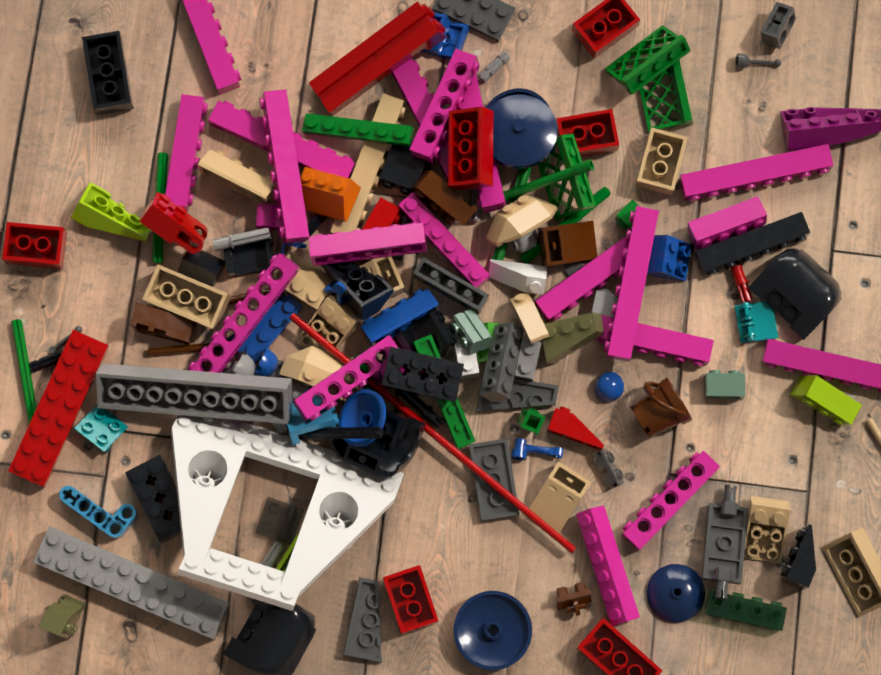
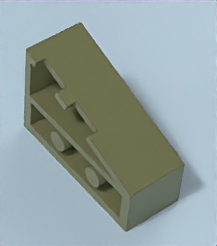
(571, 334)
(63, 617)

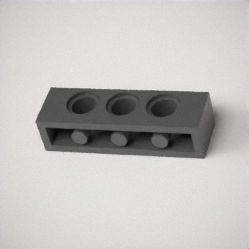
(450, 285)

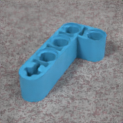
(94, 510)

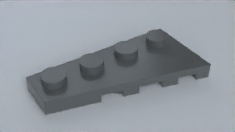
(523, 395)
(363, 632)

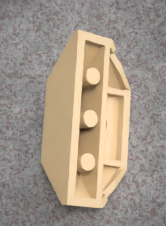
(519, 219)
(313, 366)

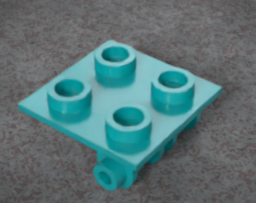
(755, 322)
(101, 428)

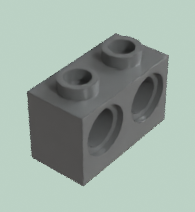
(778, 25)

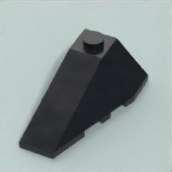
(364, 291)

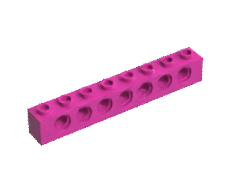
(253, 318)

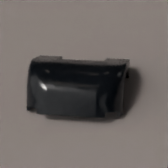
(798, 290)
(388, 454)
(272, 639)

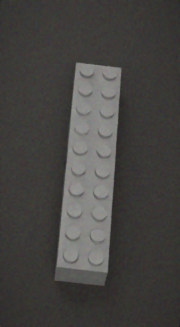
(194, 393)
(131, 583)

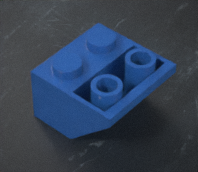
(669, 258)

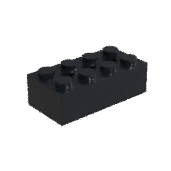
(97, 67)
(411, 382)
(148, 494)

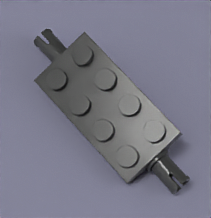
(725, 543)

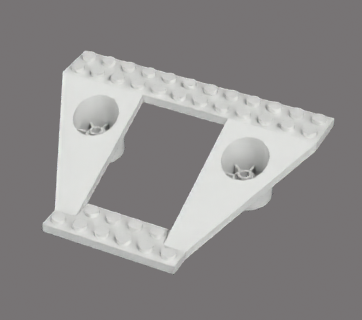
(206, 467)

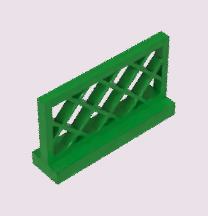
(649, 66)
(681, 99)
(579, 184)

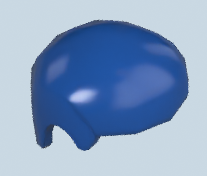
(267, 364)
(609, 387)

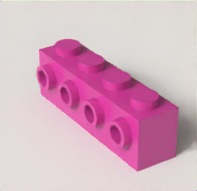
(727, 223)

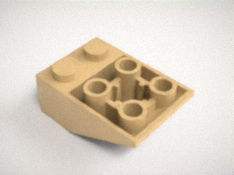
(386, 268)
(332, 322)
(559, 496)
(766, 529)

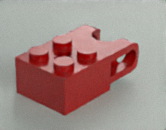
(173, 223)

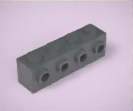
(501, 362)

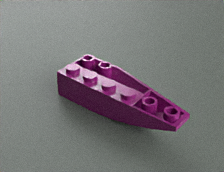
(828, 126)

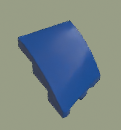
(455, 37)

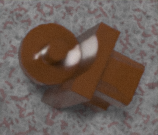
(573, 601)

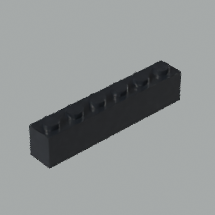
(752, 243)

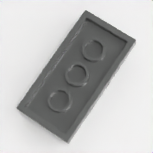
(483, 16)
(495, 460)

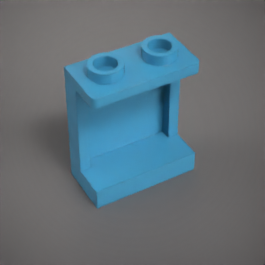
(298, 426)

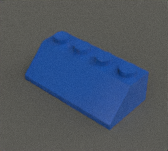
(400, 317)

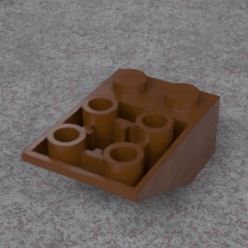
(567, 243)

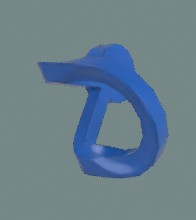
(295, 244)
(339, 288)

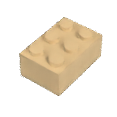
(661, 161)

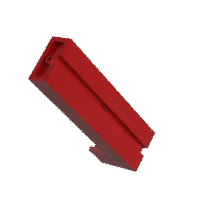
(378, 57)

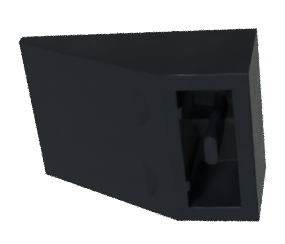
(802, 561)

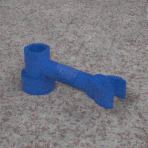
(521, 448)

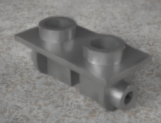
(613, 474)

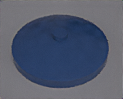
(522, 131)
(492, 630)

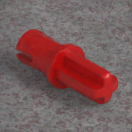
(741, 283)

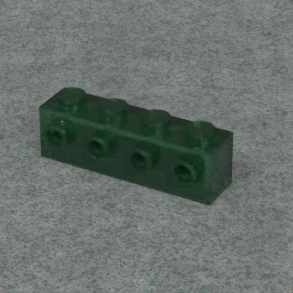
(746, 611)

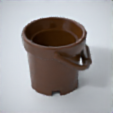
(660, 408)

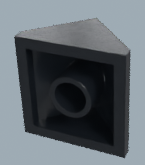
(201, 267)

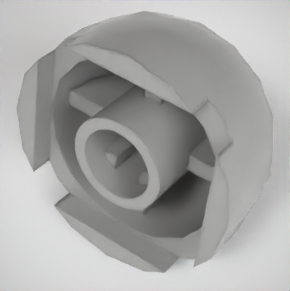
(242, 365)

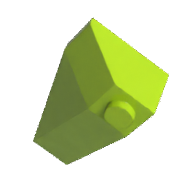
(104, 214)

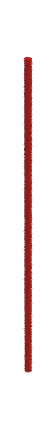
(438, 438)

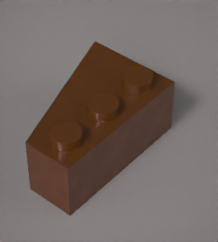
(443, 199)
(162, 324)

